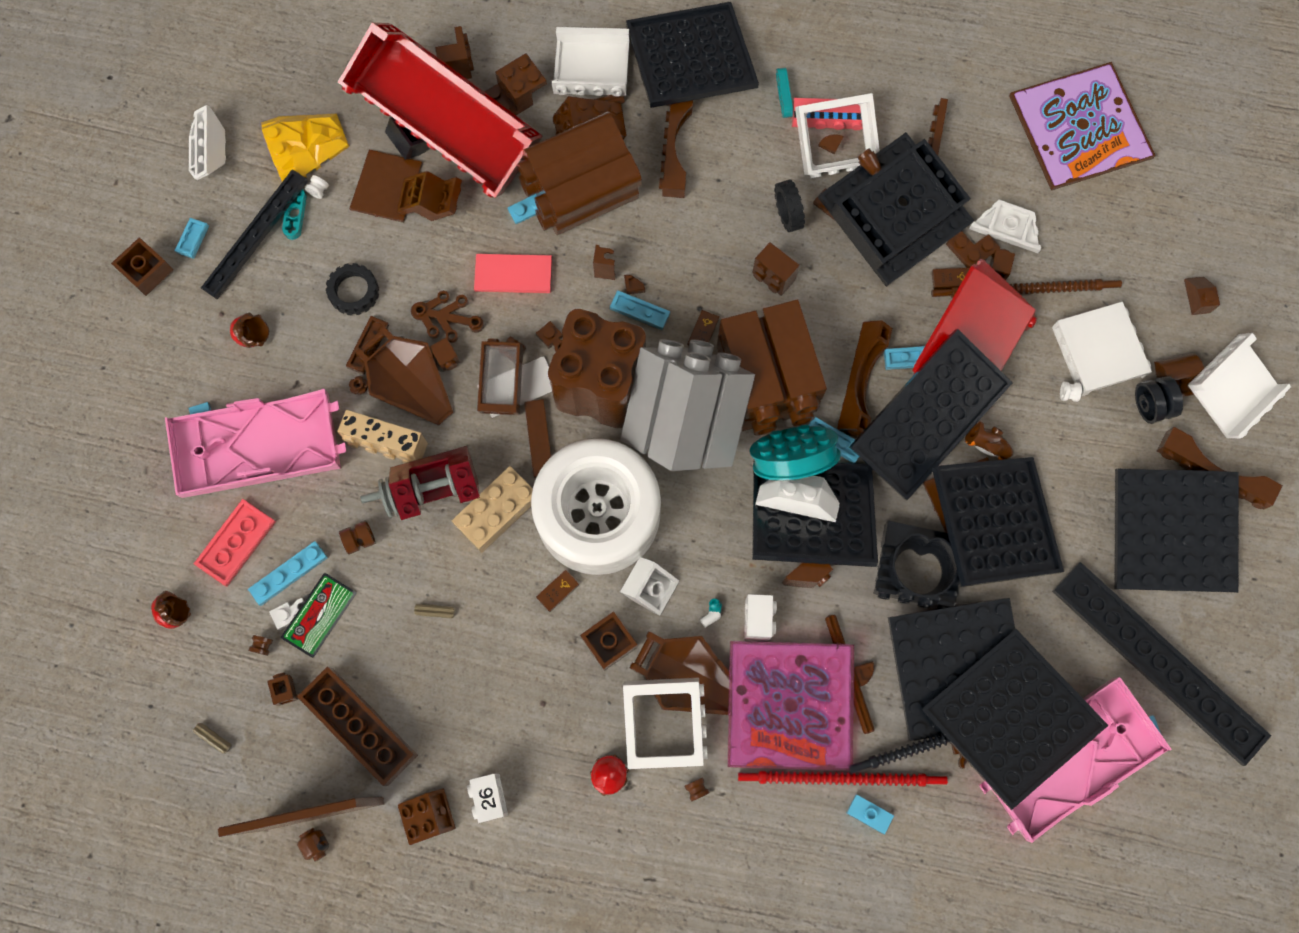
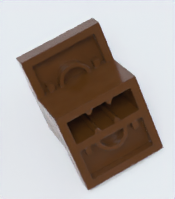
(457, 55)
(516, 84)
(429, 196)

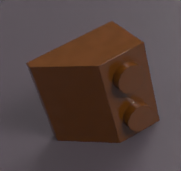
(808, 575)

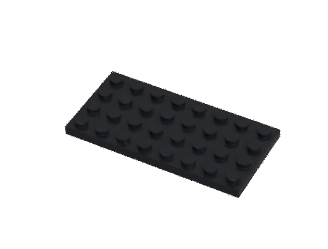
(931, 414)

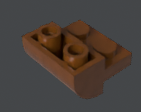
(1181, 369)

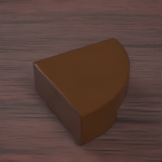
(831, 142)
(633, 285)
(864, 673)

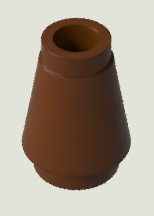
(869, 161)

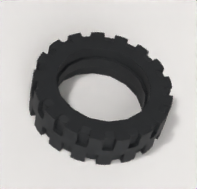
(789, 205)
(346, 272)

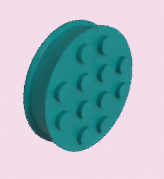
(795, 453)

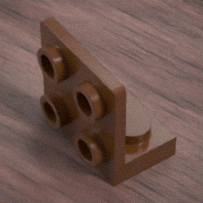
(426, 816)

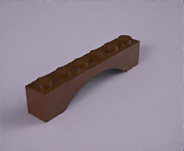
(674, 176)
(871, 344)
(1182, 449)

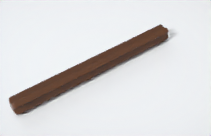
(859, 701)

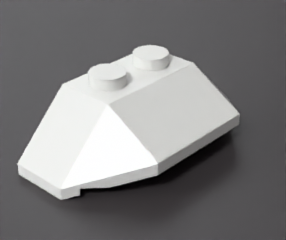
(206, 143)
(801, 496)

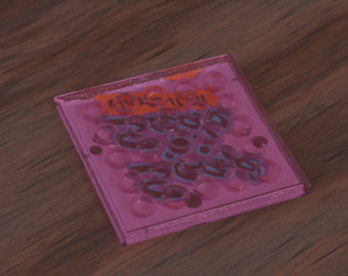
(790, 705)

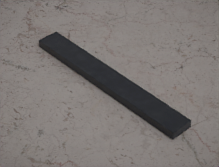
(254, 234)

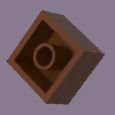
(142, 266)
(775, 269)
(609, 641)

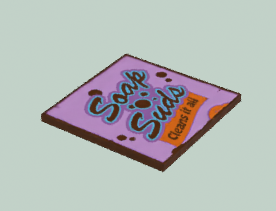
(1081, 126)

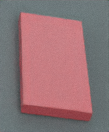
(513, 273)
(234, 542)

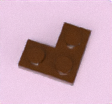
(970, 253)

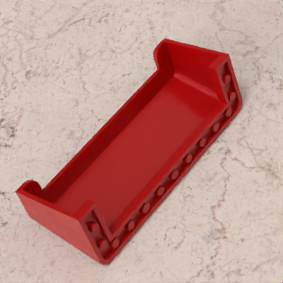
(439, 106)

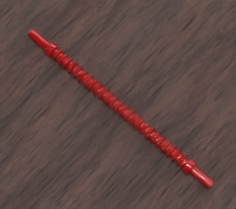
(921, 779)

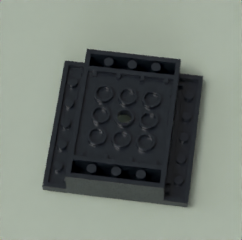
(880, 226)

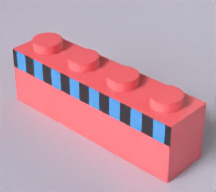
(838, 118)

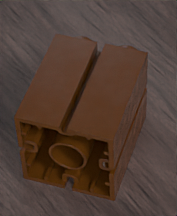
(784, 365)

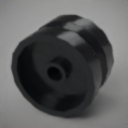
(1159, 399)

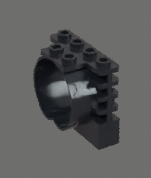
(923, 541)

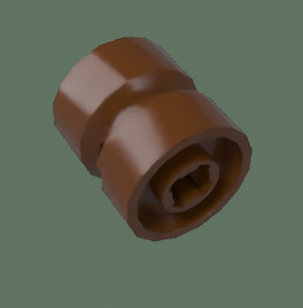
(357, 537)

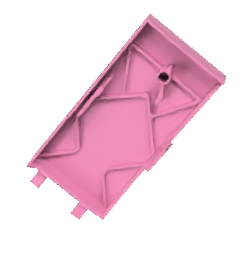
(253, 443)
(1097, 768)

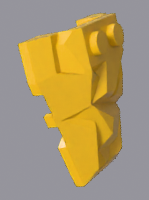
(303, 141)

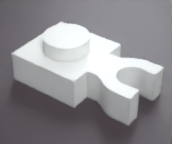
(285, 613)

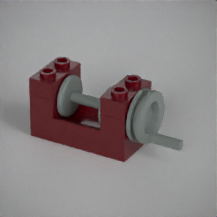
(427, 481)

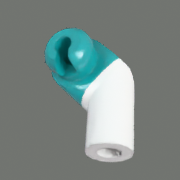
(714, 614)

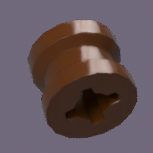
(260, 645)
(696, 789)

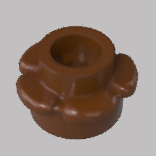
(358, 390)

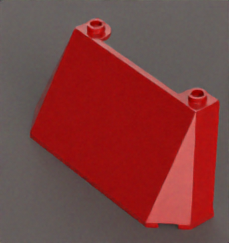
(986, 313)

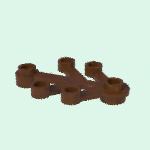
(444, 315)

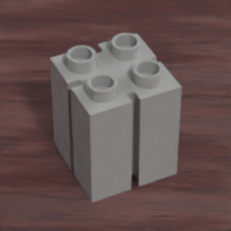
(687, 405)

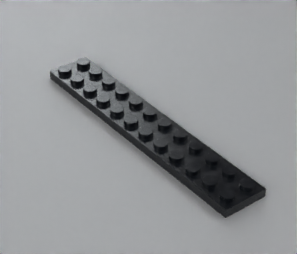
(1162, 664)

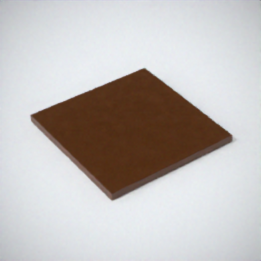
(300, 816)

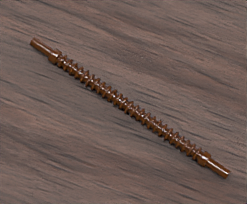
(1097, 285)

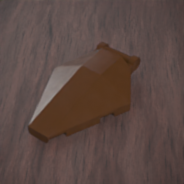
(405, 376)
(685, 659)

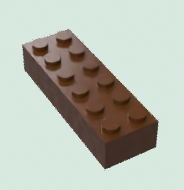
(357, 726)

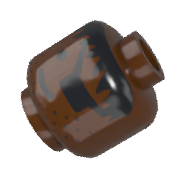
(313, 844)

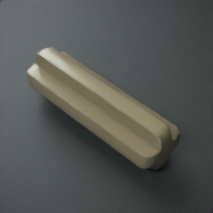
(434, 611)
(212, 738)

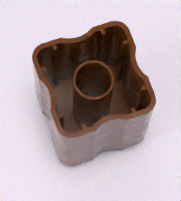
(579, 174)
(595, 367)

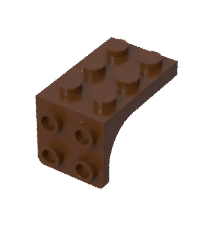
(579, 110)

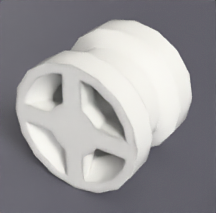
(316, 187)
(1070, 391)

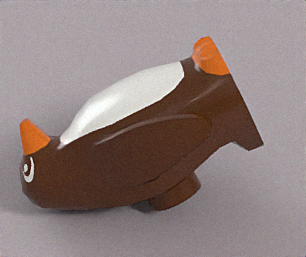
(989, 441)

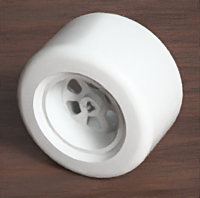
(583, 467)

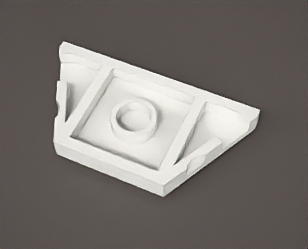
(1009, 225)

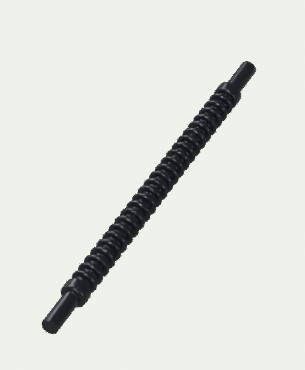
(874, 762)

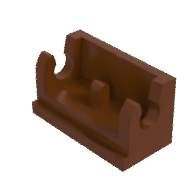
(603, 267)

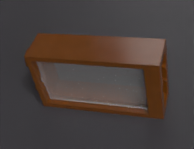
(500, 377)

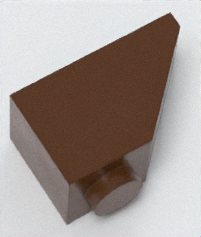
(1201, 295)

